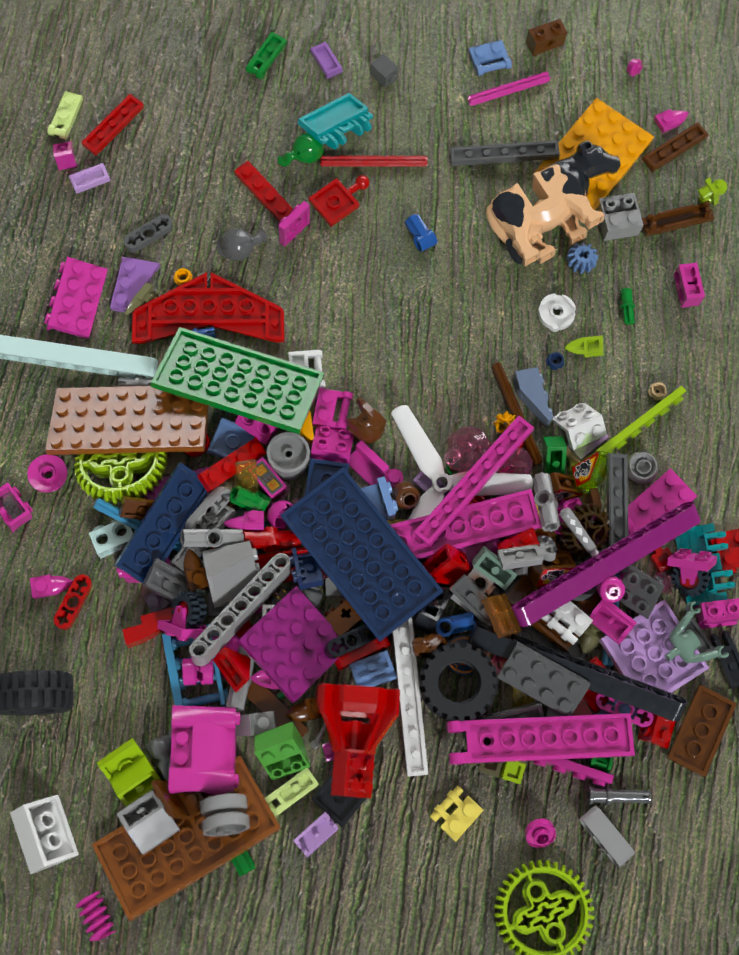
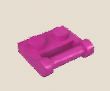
(326, 408)

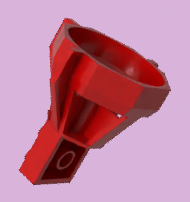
(353, 740)

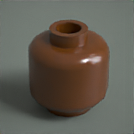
(405, 495)

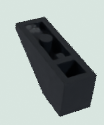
(431, 613)

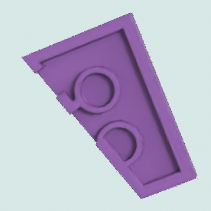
(130, 280)

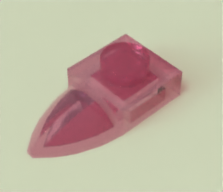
(667, 582)

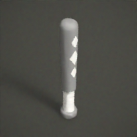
(578, 530)

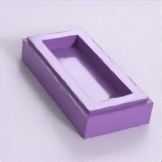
(326, 60)

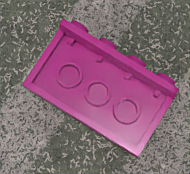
(76, 297)

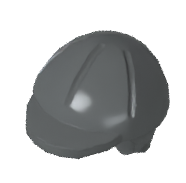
(238, 244)

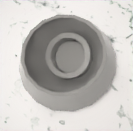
(647, 467)

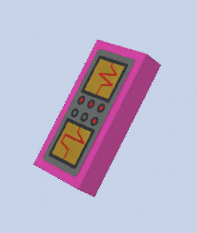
(269, 480)

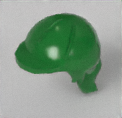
(304, 149)

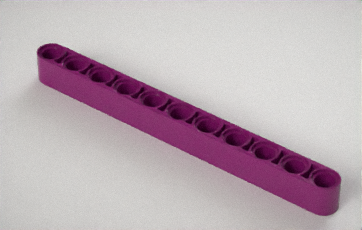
(606, 564)

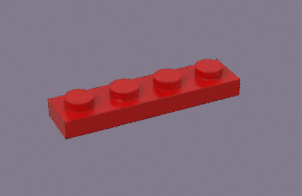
(113, 124)
(263, 191)
(226, 467)

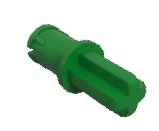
(627, 306)

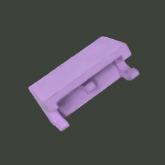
(316, 834)

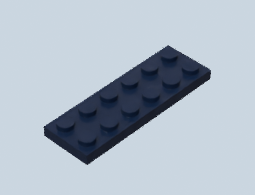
(162, 523)

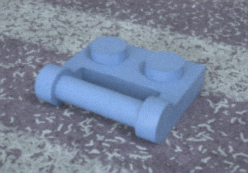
(489, 53)

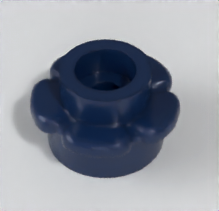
(555, 356)

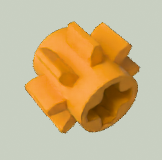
(501, 419)

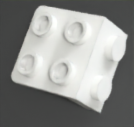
(581, 425)

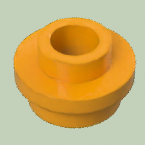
(180, 273)

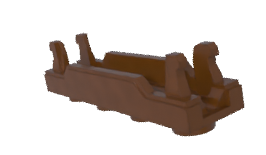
(677, 218)

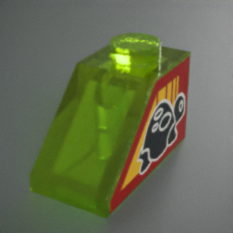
(590, 471)

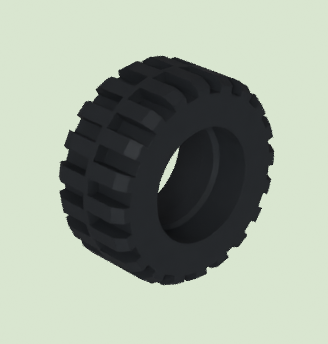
(486, 682)
(36, 692)

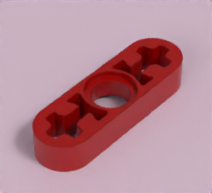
(74, 586)
(361, 653)

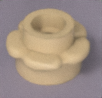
(661, 388)

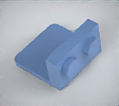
(380, 496)

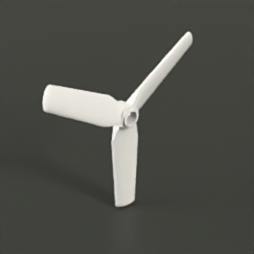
(432, 466)

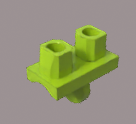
(712, 191)

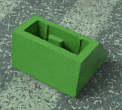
(281, 751)

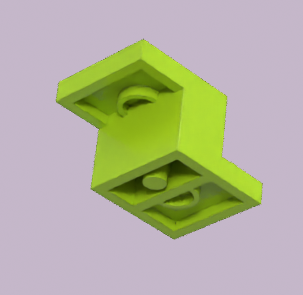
(129, 772)

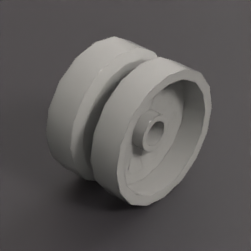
(288, 445)
(224, 815)

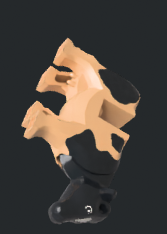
(561, 202)

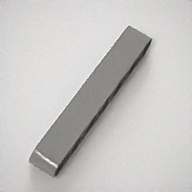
(237, 617)

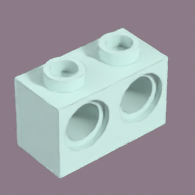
(114, 543)

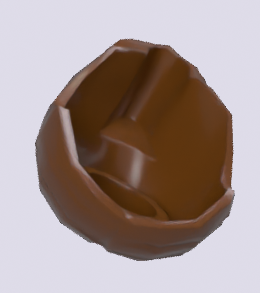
(425, 646)

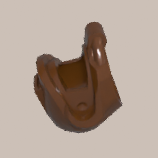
(368, 425)

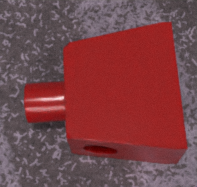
(447, 565)

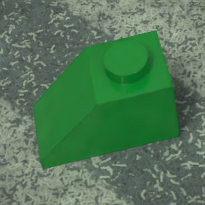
(554, 454)

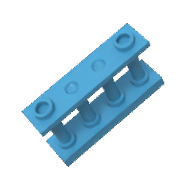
(175, 664)

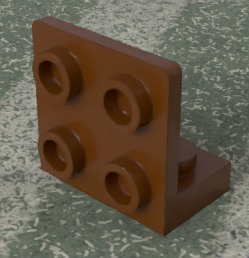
(180, 804)

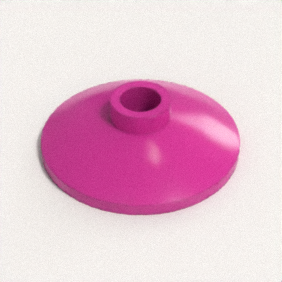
(43, 465)

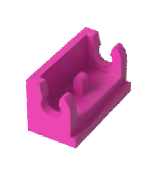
(612, 621)

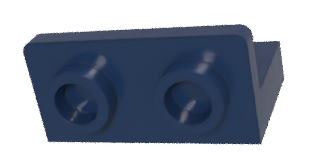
(307, 570)

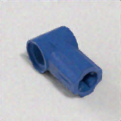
(421, 235)
(458, 623)

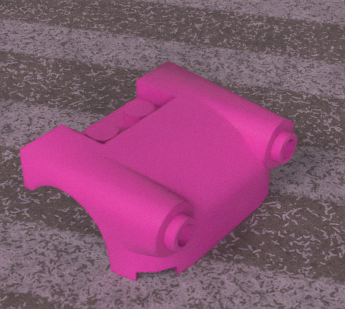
(203, 750)

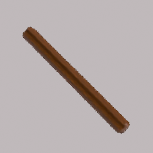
(515, 409)

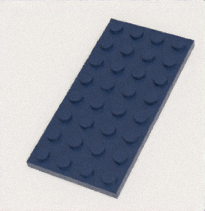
(361, 554)

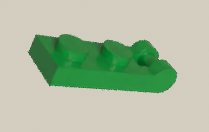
(266, 55)

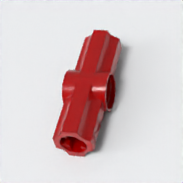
(271, 539)

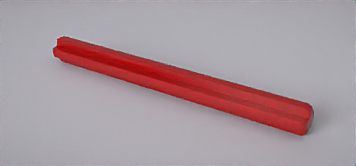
(374, 161)

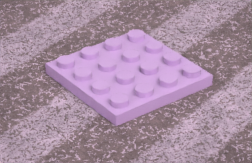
(644, 649)

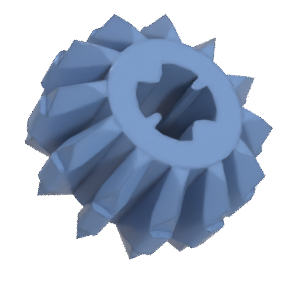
(582, 257)

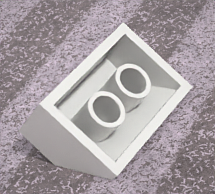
(44, 833)

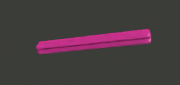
(508, 88)

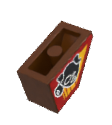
(564, 487)
(550, 570)

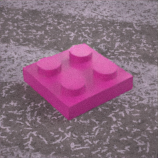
(293, 224)

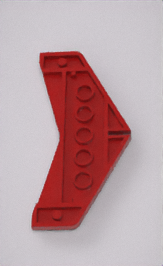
(197, 307)

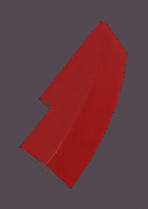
(148, 629)

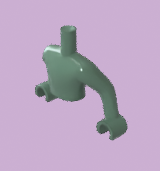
(687, 642)

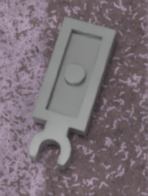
(525, 556)

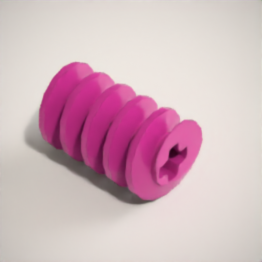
(95, 917)

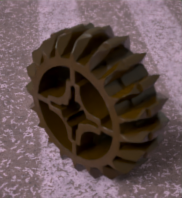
(595, 529)

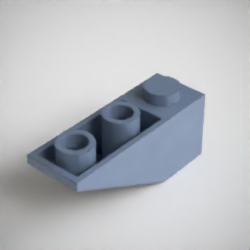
(531, 392)

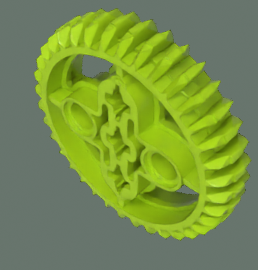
(120, 471)
(544, 893)

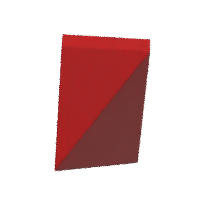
(234, 667)

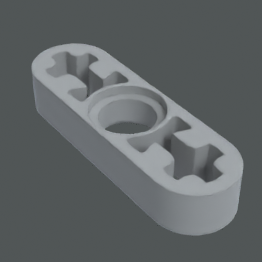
(220, 496)

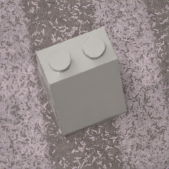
(230, 570)

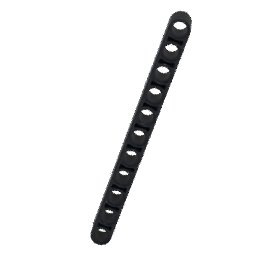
(602, 680)

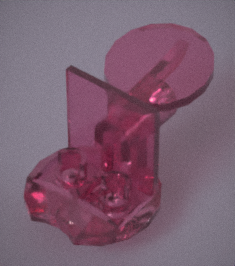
(470, 444)

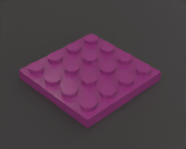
(291, 644)

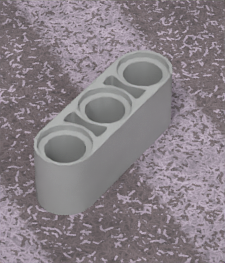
(606, 836)

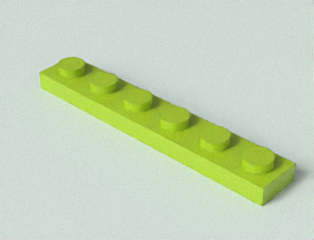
(645, 420)

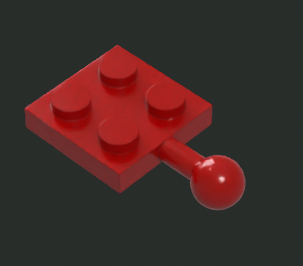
(336, 201)

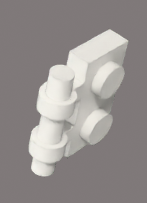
(572, 617)

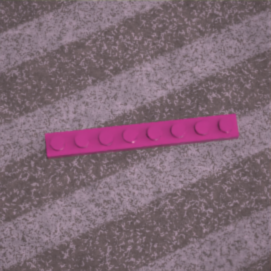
(474, 481)

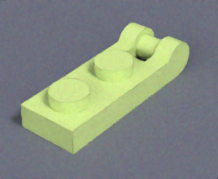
(65, 115)
(292, 791)

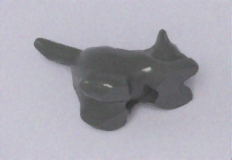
(160, 750)

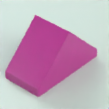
(64, 155)

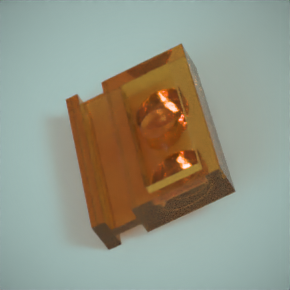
(501, 615)

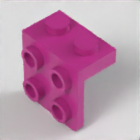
(332, 444)

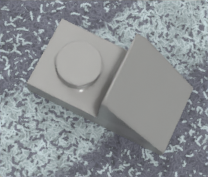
(256, 723)

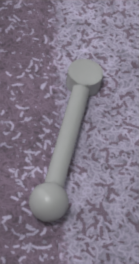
(315, 743)

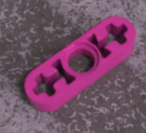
(636, 721)

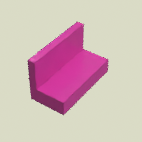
(367, 464)

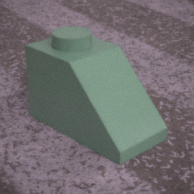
(490, 566)

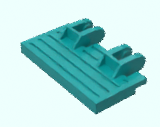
(336, 118)
(697, 541)

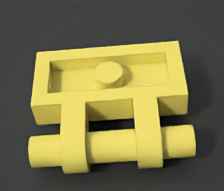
(461, 818)

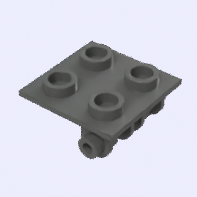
(641, 591)

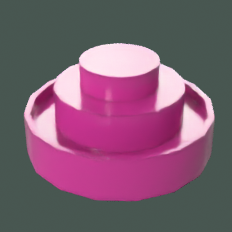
(540, 833)

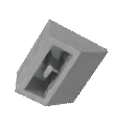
(621, 217)
(147, 822)

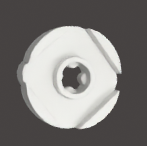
(553, 321)

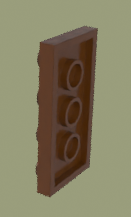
(701, 731)

